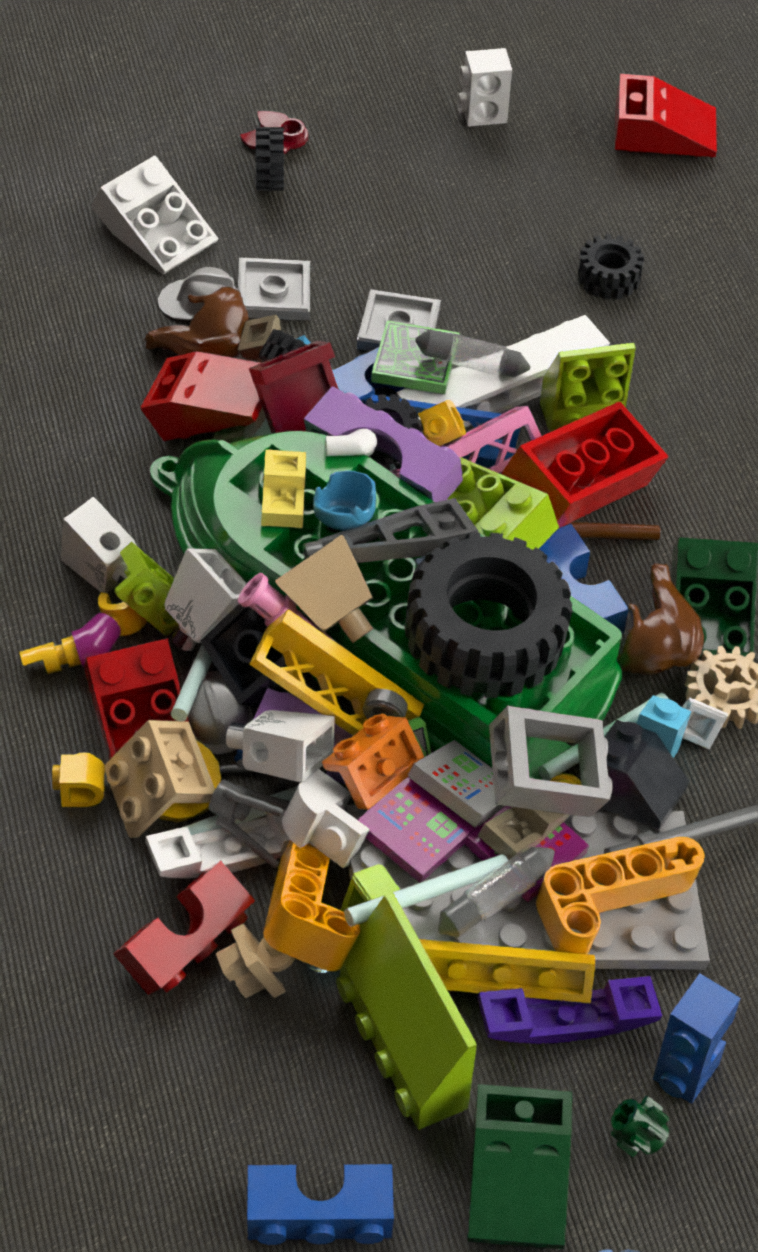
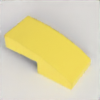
(283, 488)

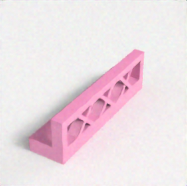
(489, 432)

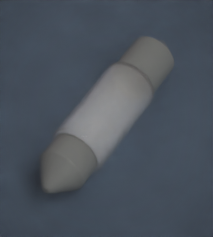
(472, 353)
(495, 891)

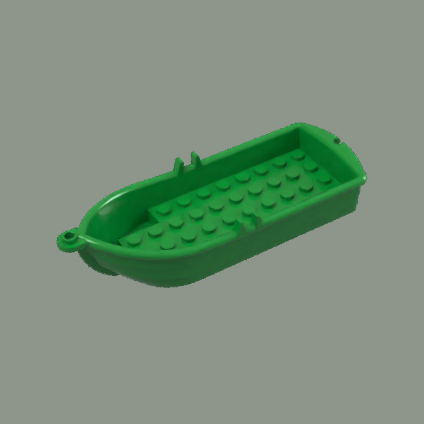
(219, 507)

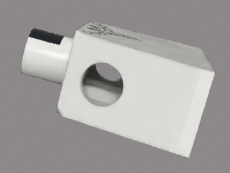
(94, 545)
(201, 595)
(284, 743)

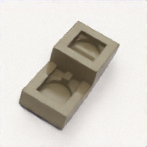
(519, 830)

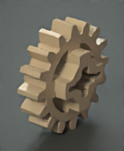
(726, 684)

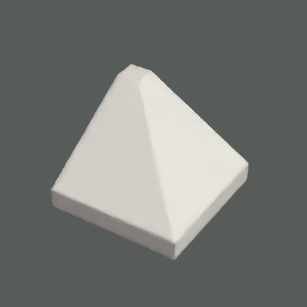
(703, 723)

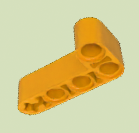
(666, 868)
(299, 920)

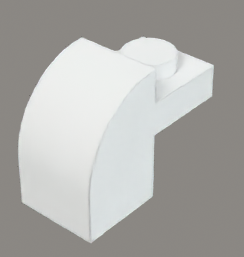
(319, 818)

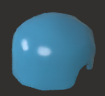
(346, 500)

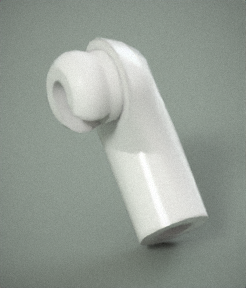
(356, 443)

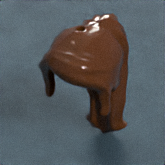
(212, 330)
(667, 636)

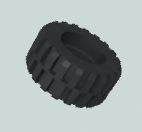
(495, 572)

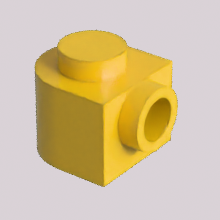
(442, 423)
(79, 780)

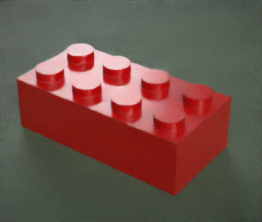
(588, 462)

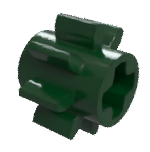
(639, 1126)

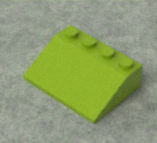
(408, 1017)

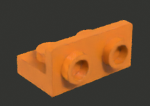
(375, 758)

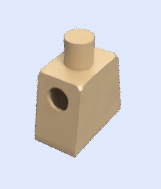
(330, 589)

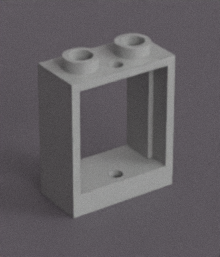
(511, 766)

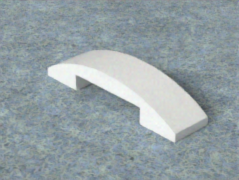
(187, 855)

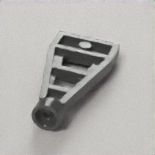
(438, 520)

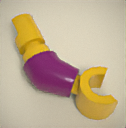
(90, 640)

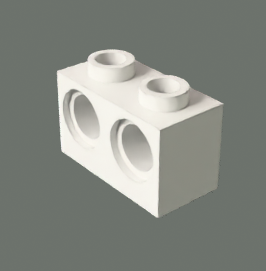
(485, 87)

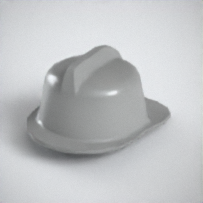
(204, 281)
(214, 712)

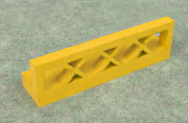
(333, 666)
(495, 968)

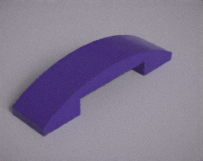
(612, 1010)

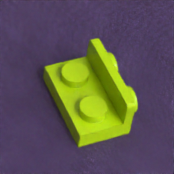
(146, 588)

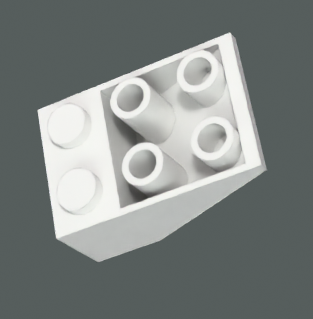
(153, 216)

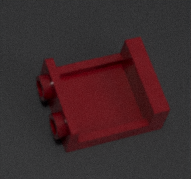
(293, 385)

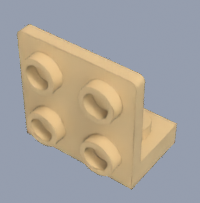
(155, 771)

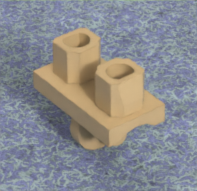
(252, 964)

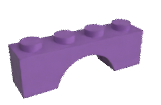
(424, 465)

